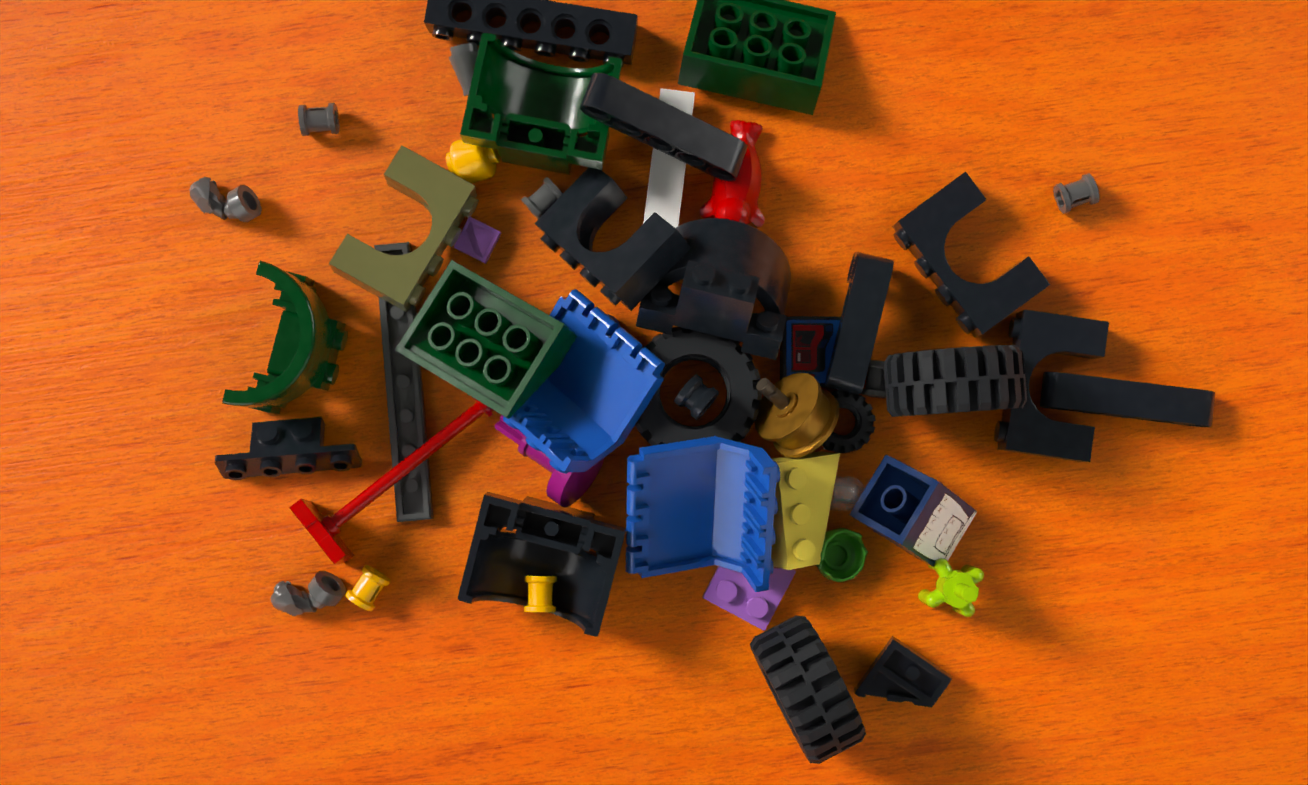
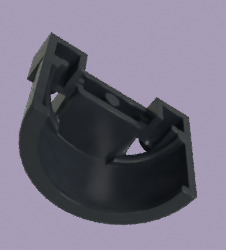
(721, 280)
(545, 543)

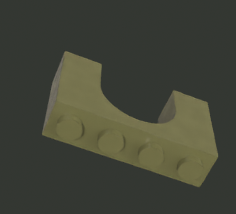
(402, 277)

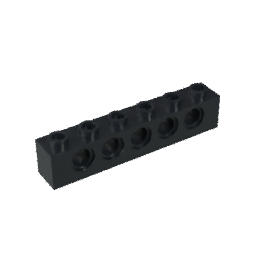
(551, 15)

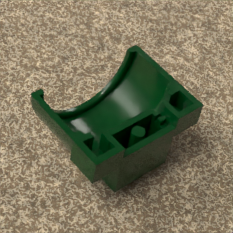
(533, 110)
(302, 349)

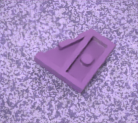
(734, 594)

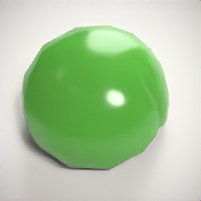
(842, 555)

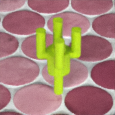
(954, 587)

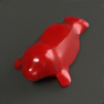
(739, 198)

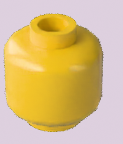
(472, 161)

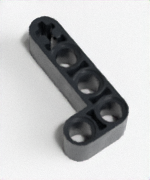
(859, 322)

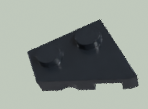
(903, 676)

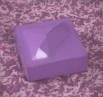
(477, 240)

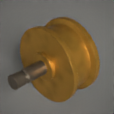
(796, 414)

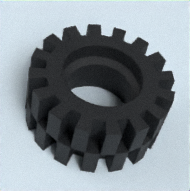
(863, 424)

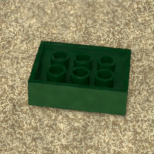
(759, 51)
(485, 340)

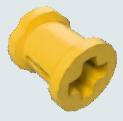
(367, 588)
(540, 593)

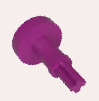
(562, 487)

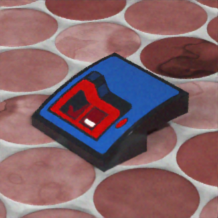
(808, 346)

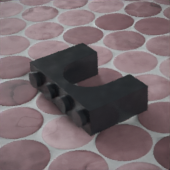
(626, 271)
(976, 304)
(1026, 428)

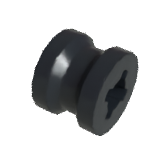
(696, 397)

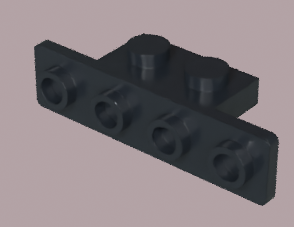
(286, 449)

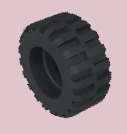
(955, 380)
(740, 382)
(808, 689)

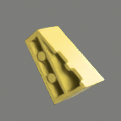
(803, 508)

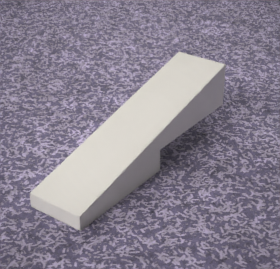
(667, 172)

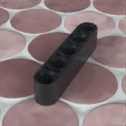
(663, 127)
(1127, 399)

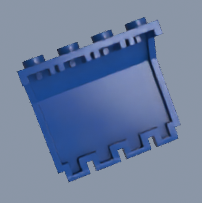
(593, 393)
(702, 508)

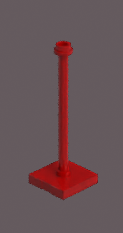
(326, 528)

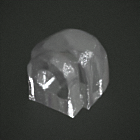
(846, 493)

